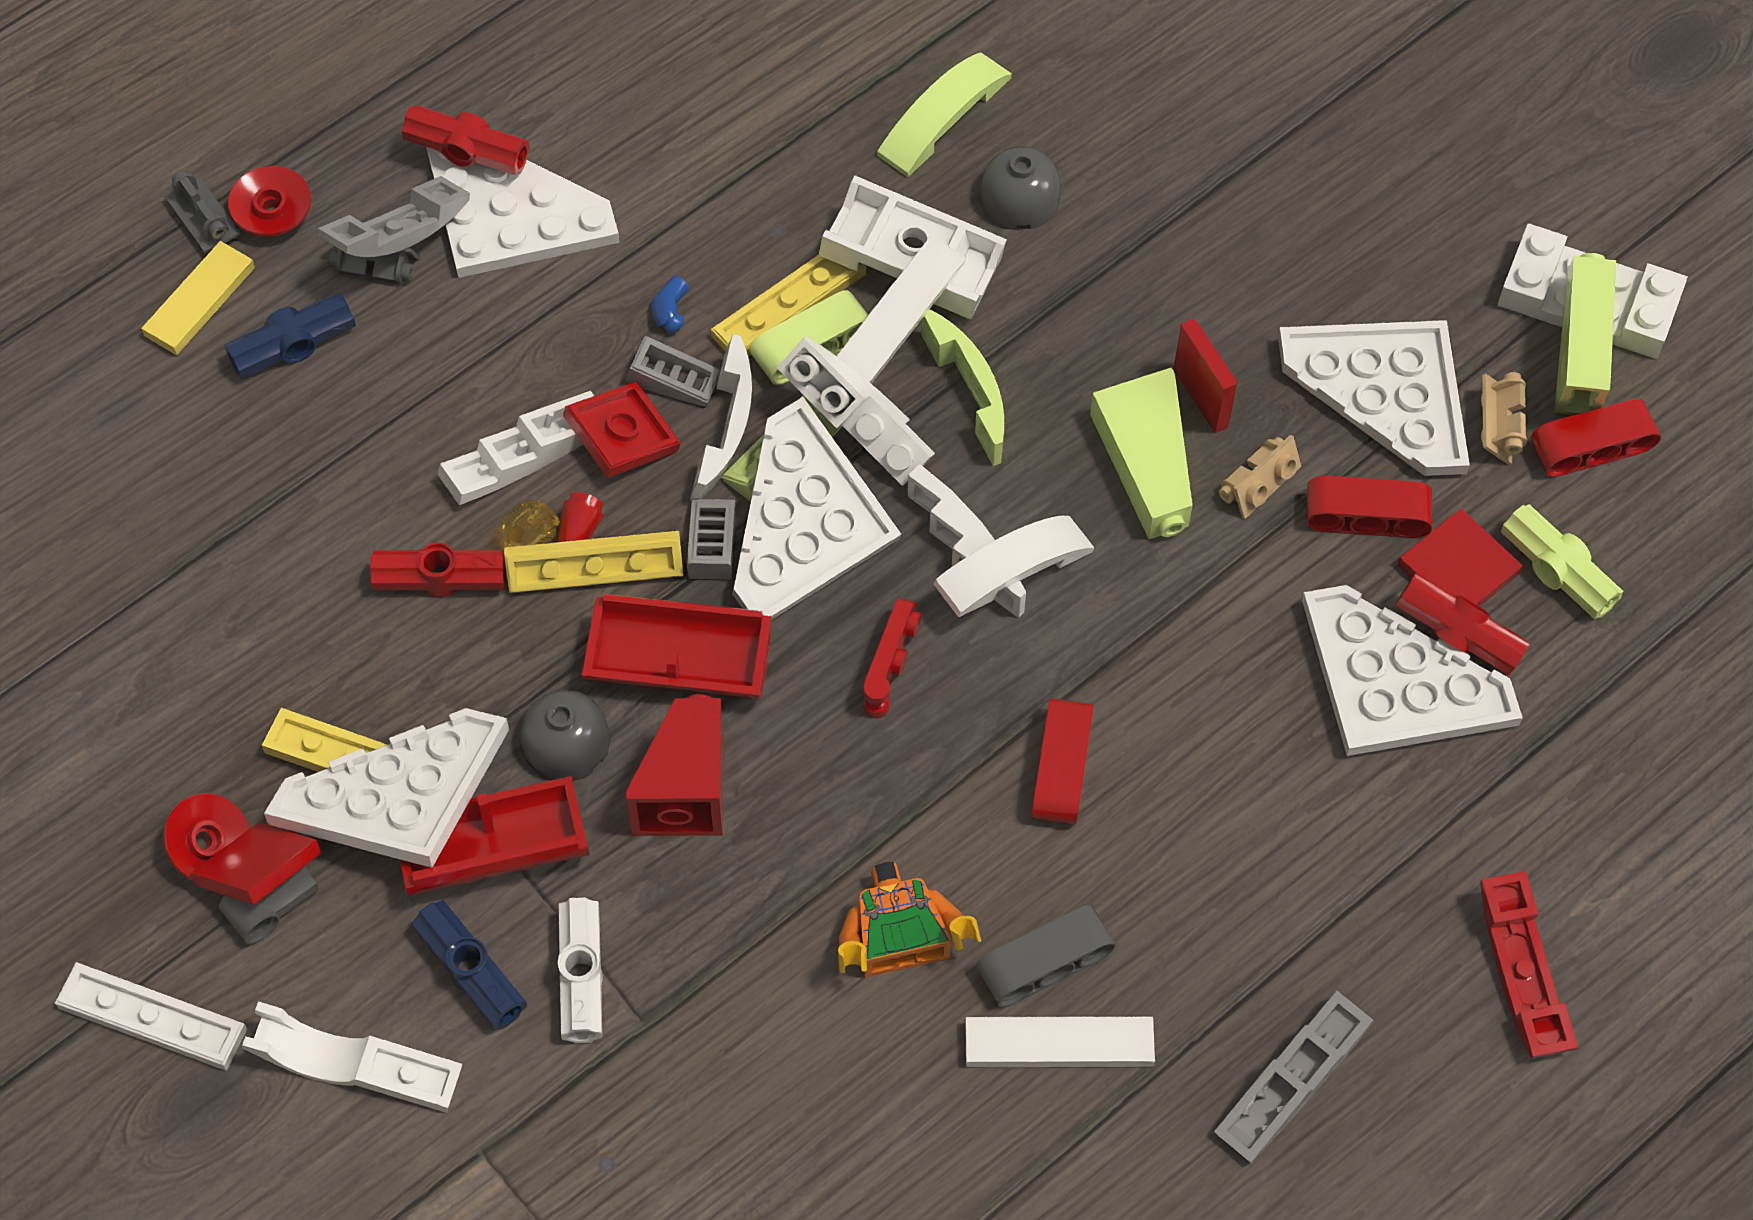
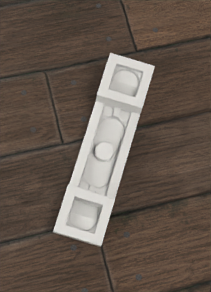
(735, 379)
(1011, 559)

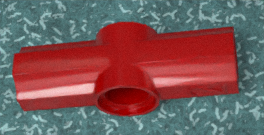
(465, 139)
(413, 570)
(1462, 624)

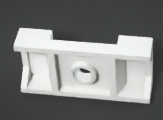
(873, 231)
(1642, 300)

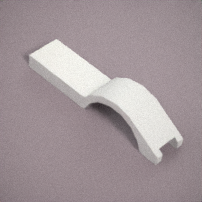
(353, 1061)

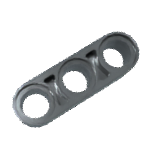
(1045, 955)

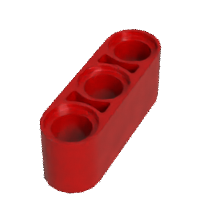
(1595, 437)
(1369, 506)
(1062, 761)

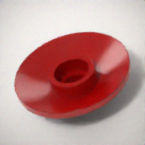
(266, 189)
(205, 815)

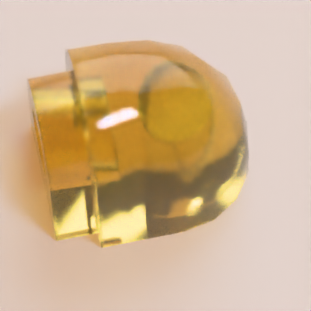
(528, 525)

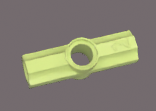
(1561, 561)

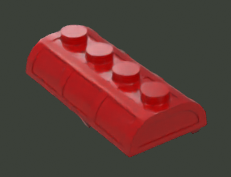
(678, 646)
(506, 835)

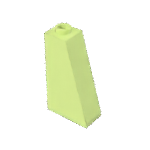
(1586, 335)
(1146, 444)

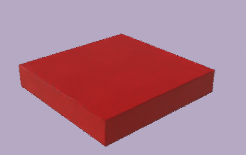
(1205, 375)
(621, 429)
(1462, 559)
(256, 863)

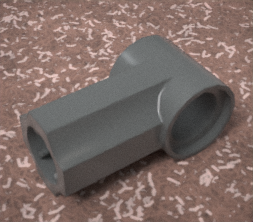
(261, 919)

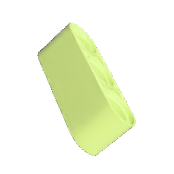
(827, 323)

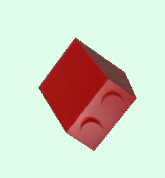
(681, 773)

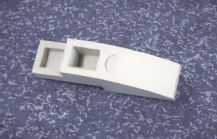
(857, 406)

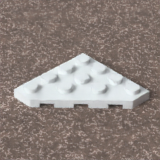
(521, 216)
(1388, 383)
(805, 516)
(1397, 683)
(392, 797)

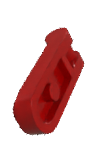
(890, 657)

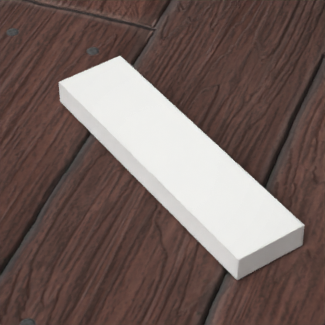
(901, 308)
(151, 1016)
(1059, 1042)

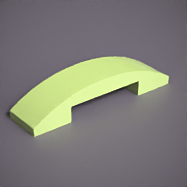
(939, 109)
(952, 345)

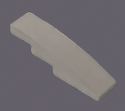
(1294, 1077)

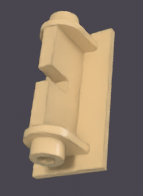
(1503, 431)
(1271, 468)

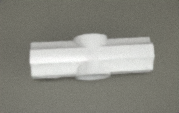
(580, 994)

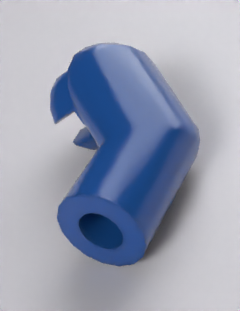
(665, 307)

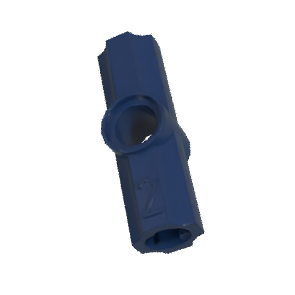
(290, 335)
(485, 983)

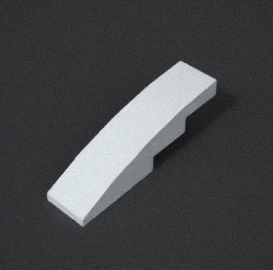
(512, 454)
(958, 528)

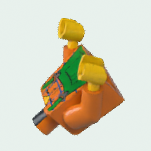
(901, 925)

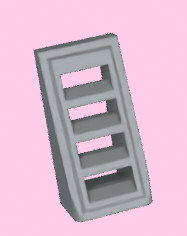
(656, 382)
(711, 565)

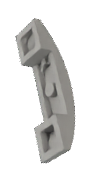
(429, 210)

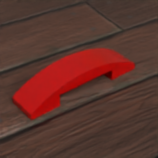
(1524, 967)

